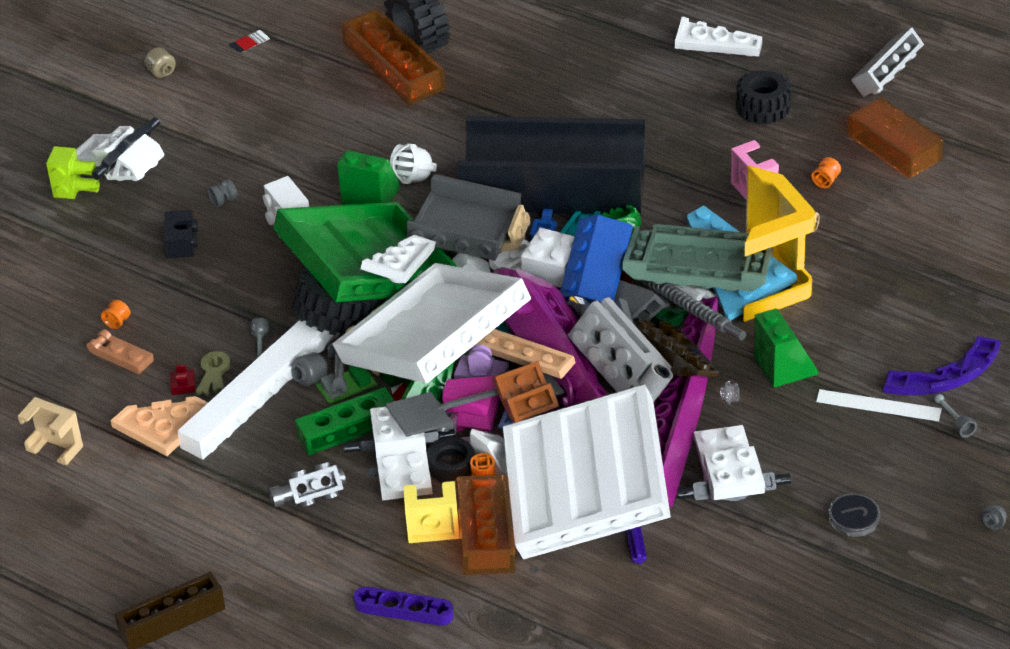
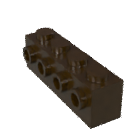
(170, 611)

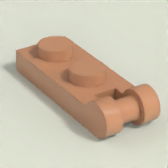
(120, 352)

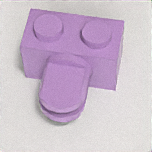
(479, 364)

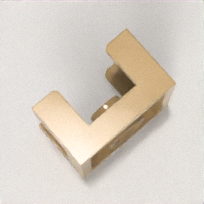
(52, 425)

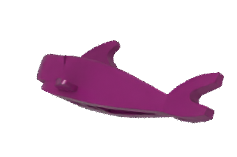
(548, 321)

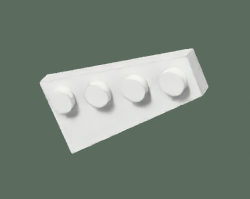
(709, 39)
(401, 261)

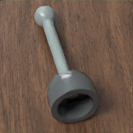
(259, 328)
(964, 424)

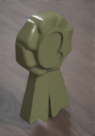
(214, 366)

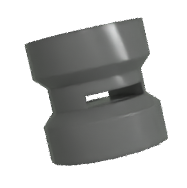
(224, 192)

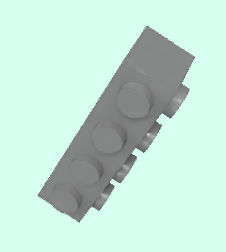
(887, 62)

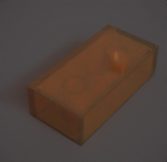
(895, 137)
(485, 524)

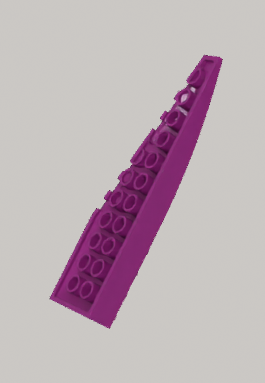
(680, 405)

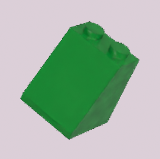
(366, 179)
(779, 350)

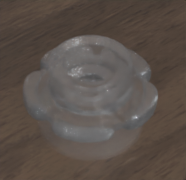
(730, 392)

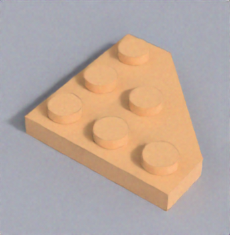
(157, 423)

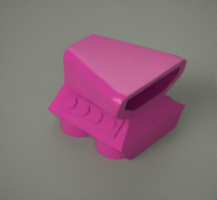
(477, 414)

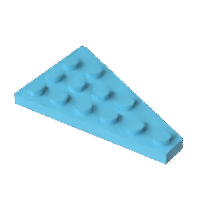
(733, 302)

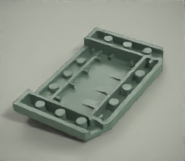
(695, 258)

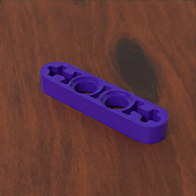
(404, 602)

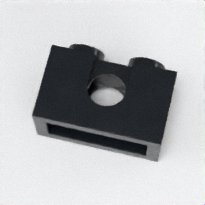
(180, 234)

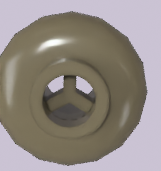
(159, 62)

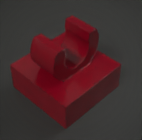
(182, 380)

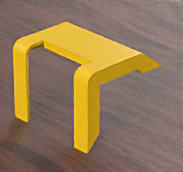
(778, 219)

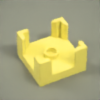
(433, 517)

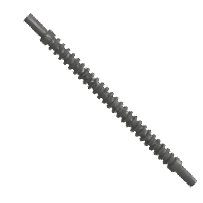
(698, 309)

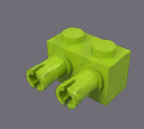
(66, 172)

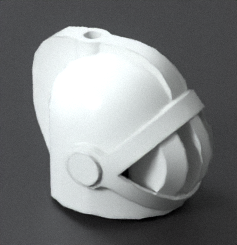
(413, 163)

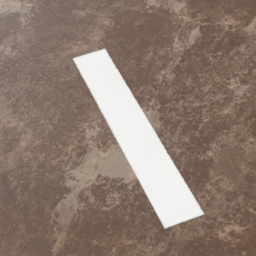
(879, 405)

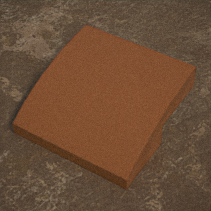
(525, 392)

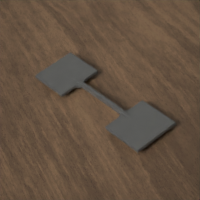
(425, 413)

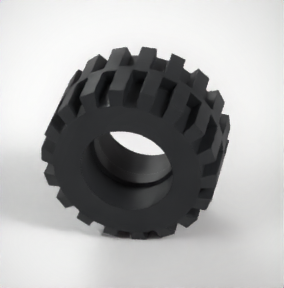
(763, 96)

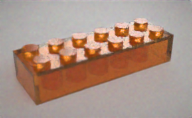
(393, 56)

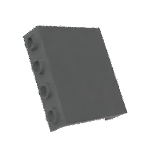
(466, 217)

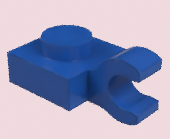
(546, 222)

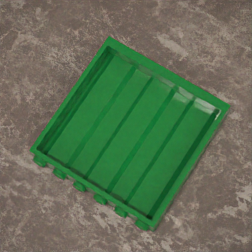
(339, 237)

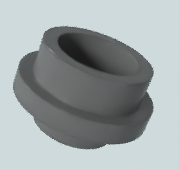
(993, 517)

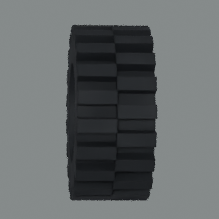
(421, 21)
(320, 310)

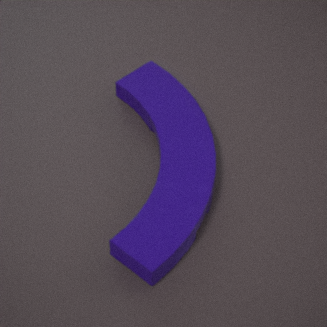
(947, 377)

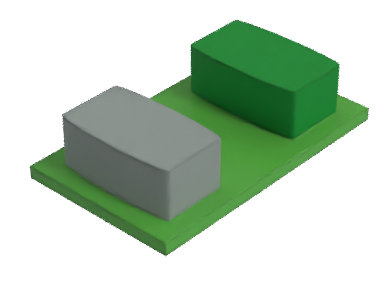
(357, 380)

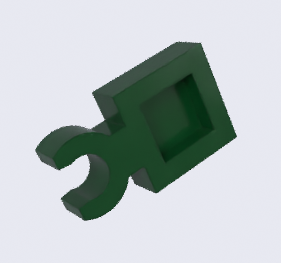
(674, 316)

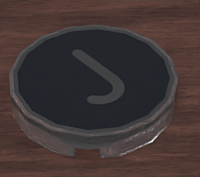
(854, 514)

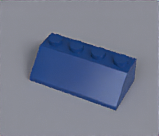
(596, 259)

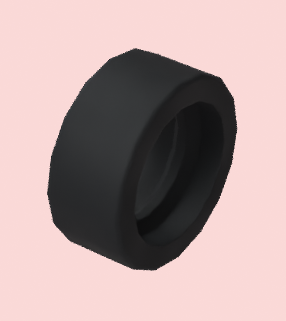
(449, 446)

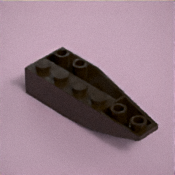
(677, 350)

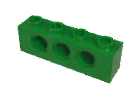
(340, 422)

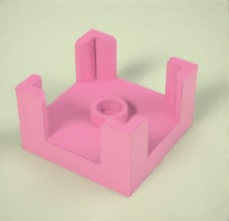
(739, 164)

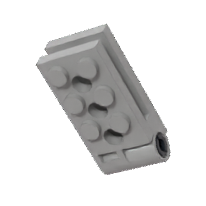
(620, 349)

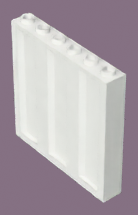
(431, 322)
(585, 472)

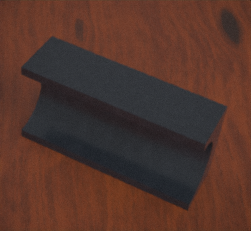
(558, 161)

